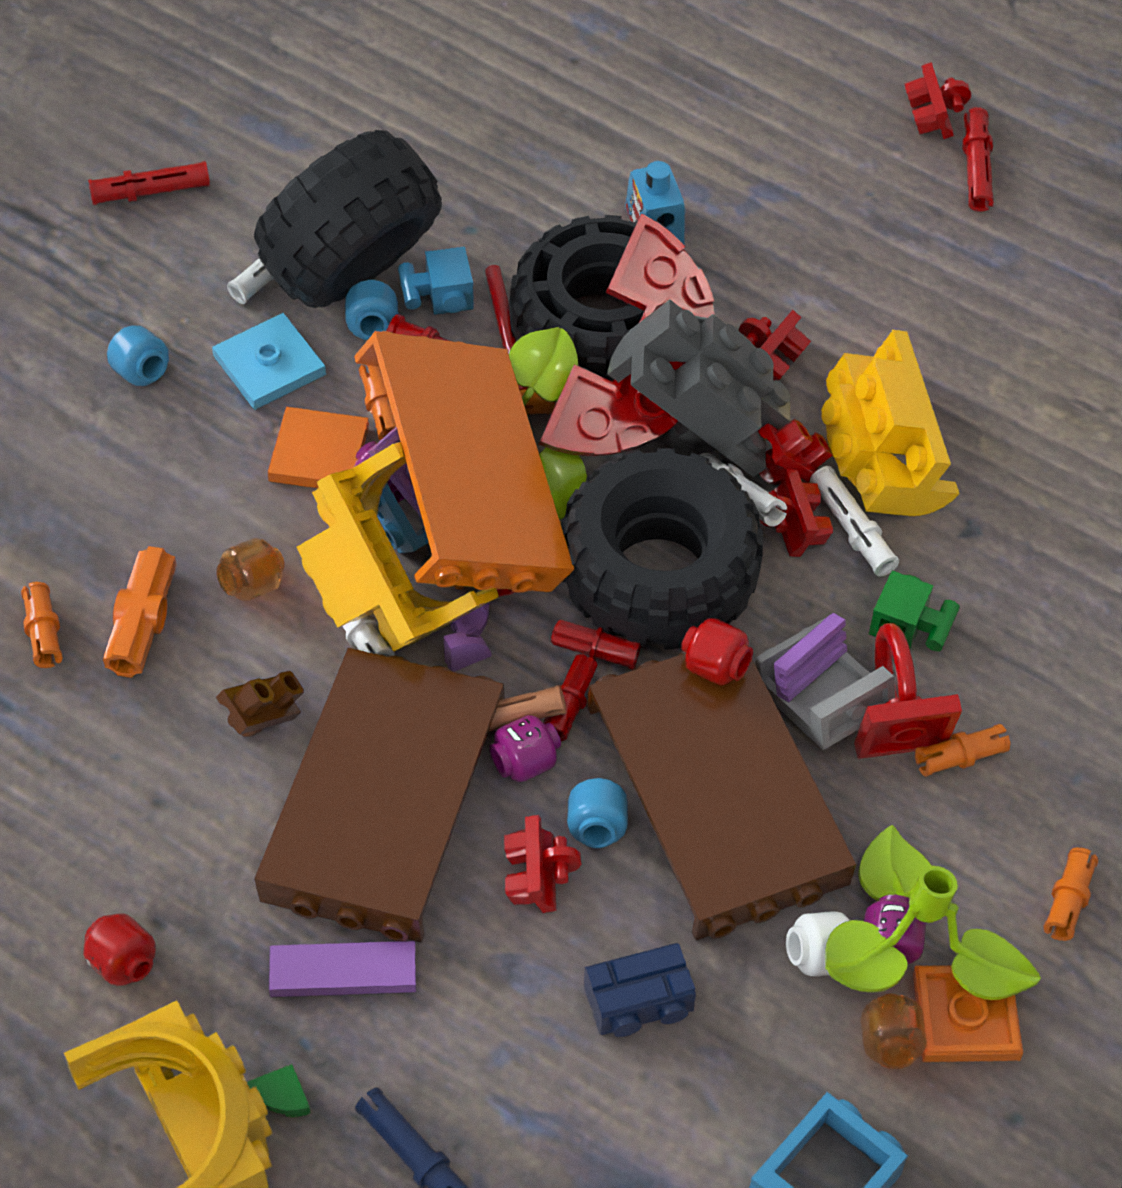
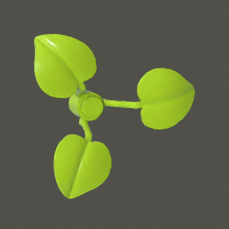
(543, 365)
(869, 962)

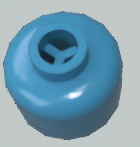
(369, 308)
(138, 355)
(597, 812)

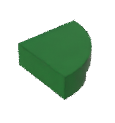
(282, 1092)

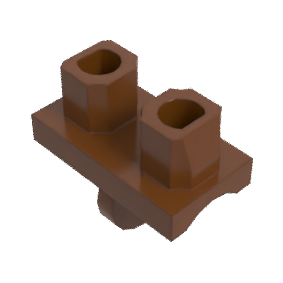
(262, 703)

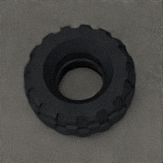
(347, 217)
(567, 266)
(668, 500)

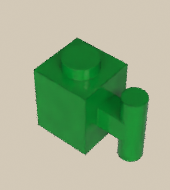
(906, 604)

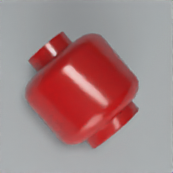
(717, 651)
(118, 947)

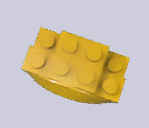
(881, 410)

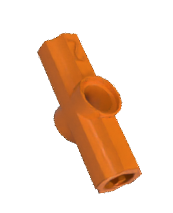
(139, 612)

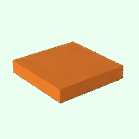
(315, 445)
(964, 1025)

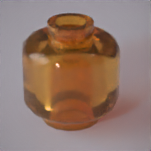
(250, 569)
(893, 1031)

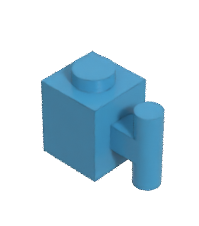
(445, 280)

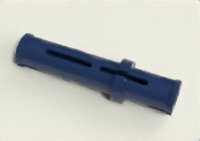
(429, 1167)

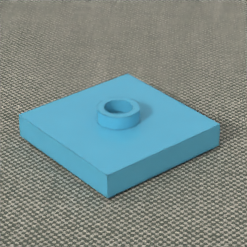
(268, 361)

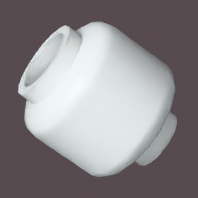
(808, 940)

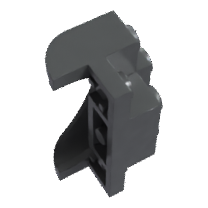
(718, 393)

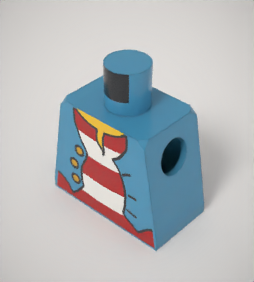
(656, 195)

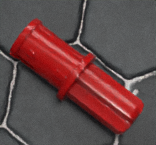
(596, 643)
(573, 689)

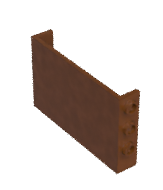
(723, 792)
(378, 794)

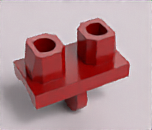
(950, 96)
(785, 338)
(793, 450)
(800, 526)
(546, 861)

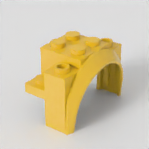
(358, 565)
(205, 1111)

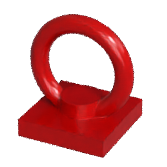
(907, 719)

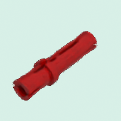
(978, 147)
(148, 183)

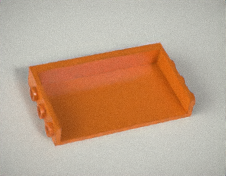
(471, 464)

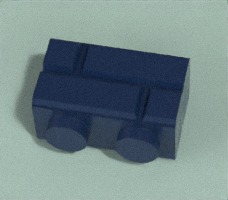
(640, 990)

